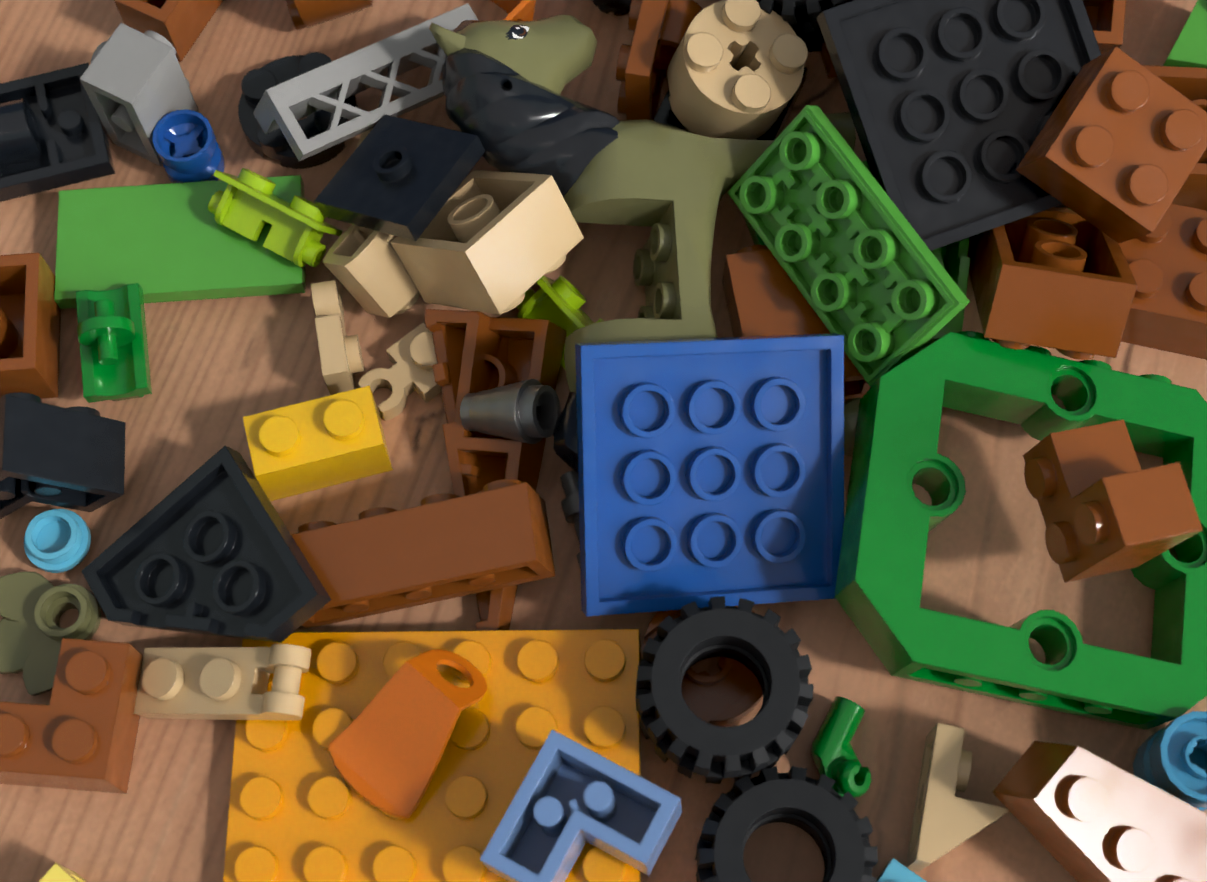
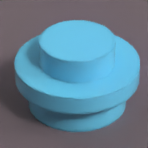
(57, 540)

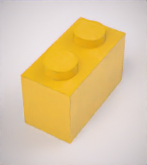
(317, 443)

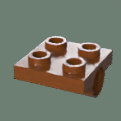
(643, 64)

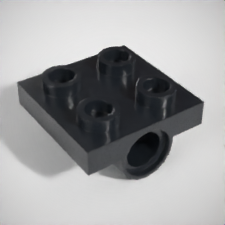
(50, 134)

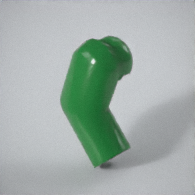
(834, 752)

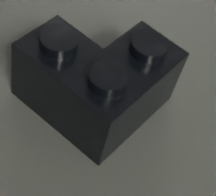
(58, 455)

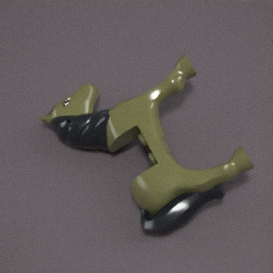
(507, 88)

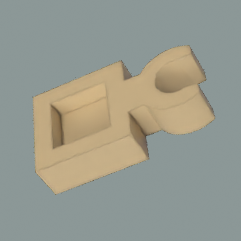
(338, 352)
(410, 371)

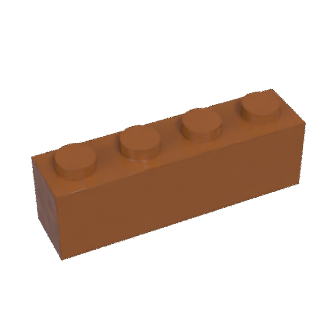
(429, 551)

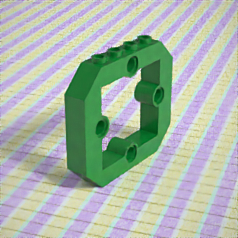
(889, 530)

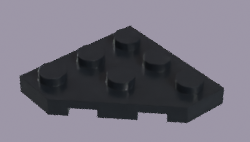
(209, 562)

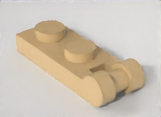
(222, 683)

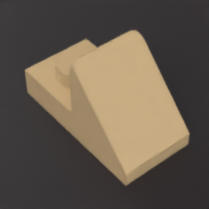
(939, 817)

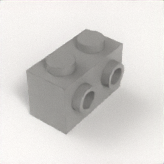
(134, 85)

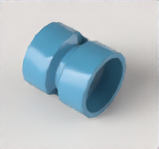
(1177, 759)

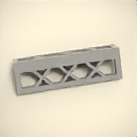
(369, 67)

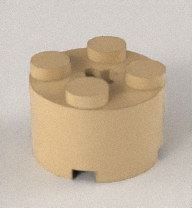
(735, 70)

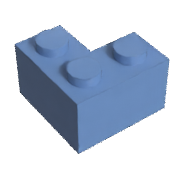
(575, 800)

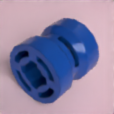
(187, 147)

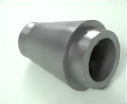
(513, 411)

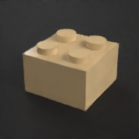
(491, 241)

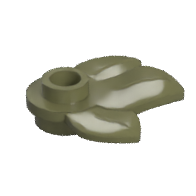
(32, 628)

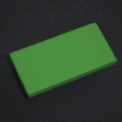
(166, 245)
(846, 245)

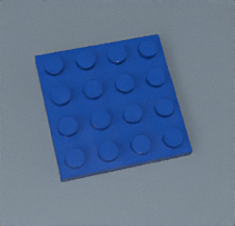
(709, 471)

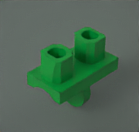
(113, 344)

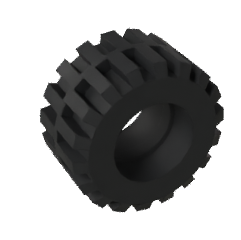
(735, 635)
(789, 800)

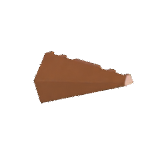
(477, 356)

